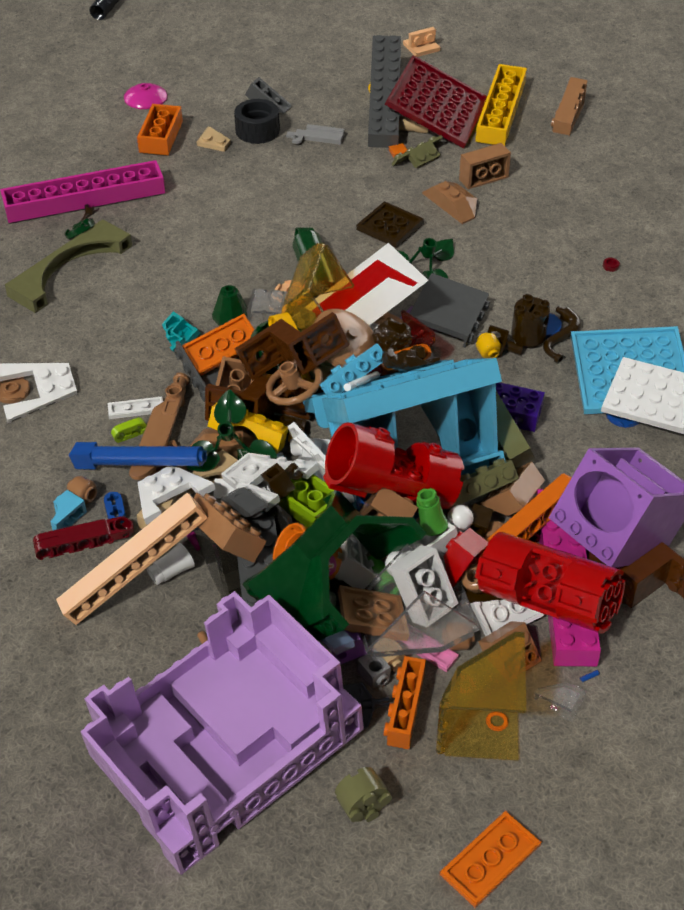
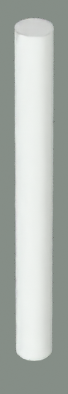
(361, 381)

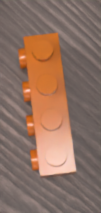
(406, 702)

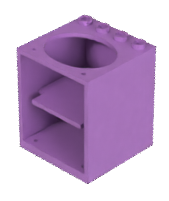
(620, 504)

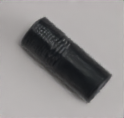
(100, 6)

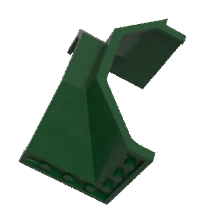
(301, 573)

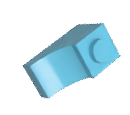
(68, 510)

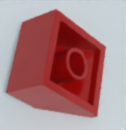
(463, 552)

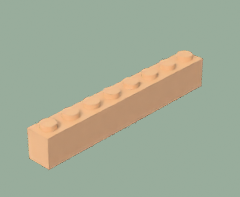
(131, 559)

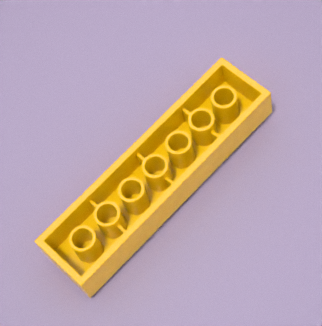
(501, 105)

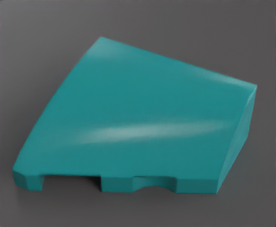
(179, 330)

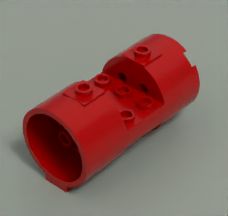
(365, 461)
(551, 581)

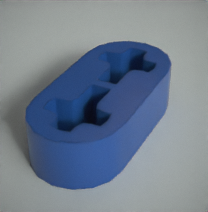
(110, 509)

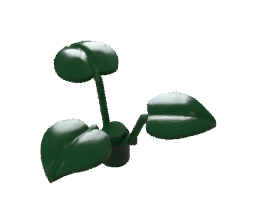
(442, 250)
(227, 411)

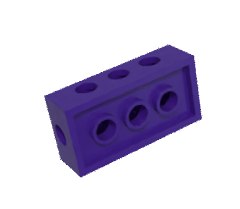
(522, 403)

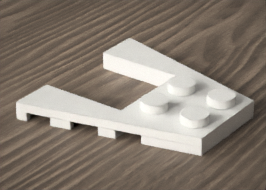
(52, 380)
(303, 440)
(248, 472)

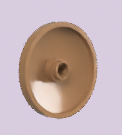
(356, 331)

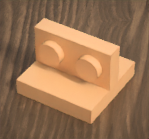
(422, 42)

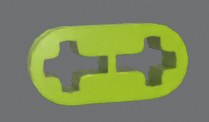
(128, 429)

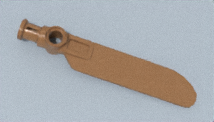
(162, 422)

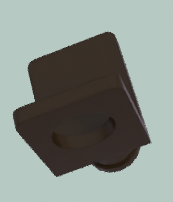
(506, 344)

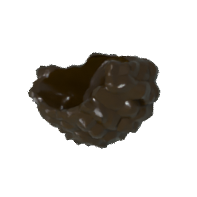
(392, 335)

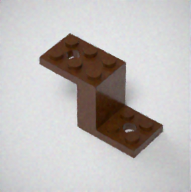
(285, 343)
(256, 400)
(651, 572)

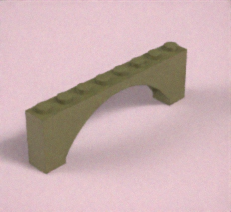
(30, 285)

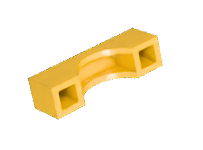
(264, 429)

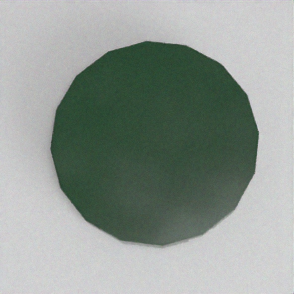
(79, 228)

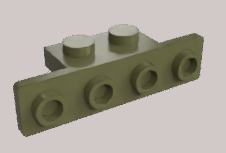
(421, 154)

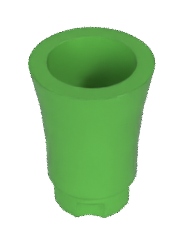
(430, 512)

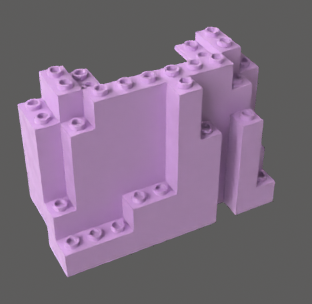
(222, 727)

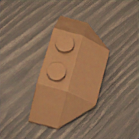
(453, 200)
(229, 446)

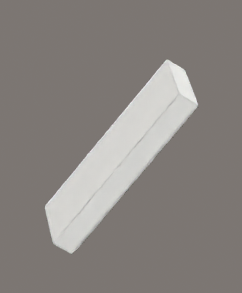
(133, 407)

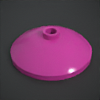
(144, 95)

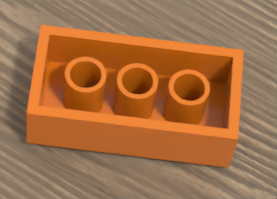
(160, 129)

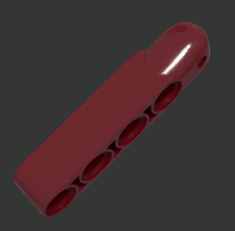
(81, 536)

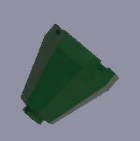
(228, 305)

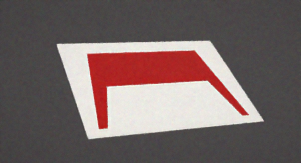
(378, 286)

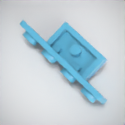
(352, 370)

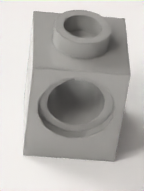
(367, 665)

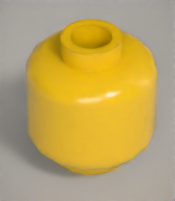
(488, 345)

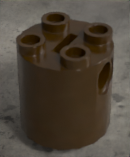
(530, 321)

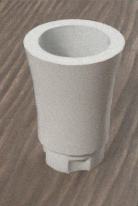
(171, 564)

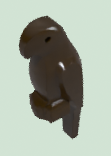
(407, 359)

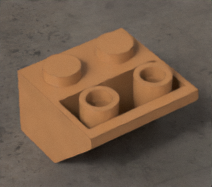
(531, 654)

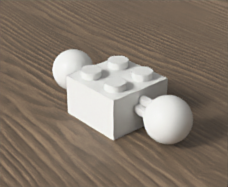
(458, 518)

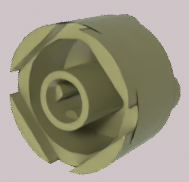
(362, 795)

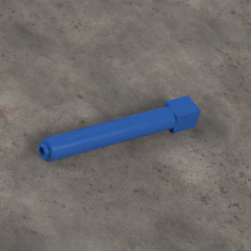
(90, 455)

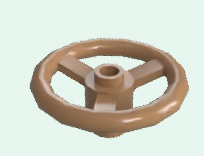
(292, 380)

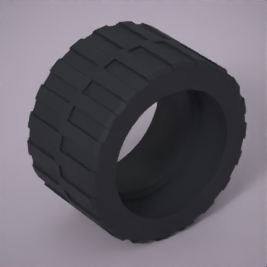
(257, 121)

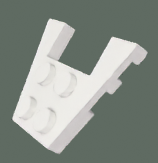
(167, 484)

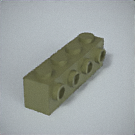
(486, 480)

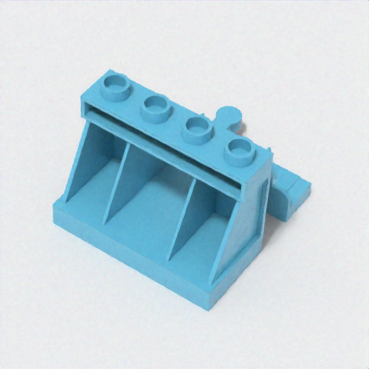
(453, 395)

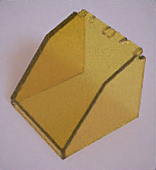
(315, 274)
(479, 687)

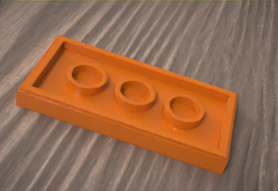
(208, 349)
(490, 859)

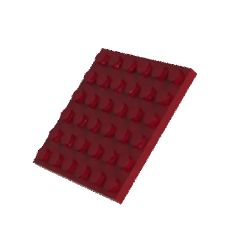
(437, 101)

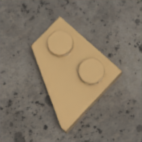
(213, 140)

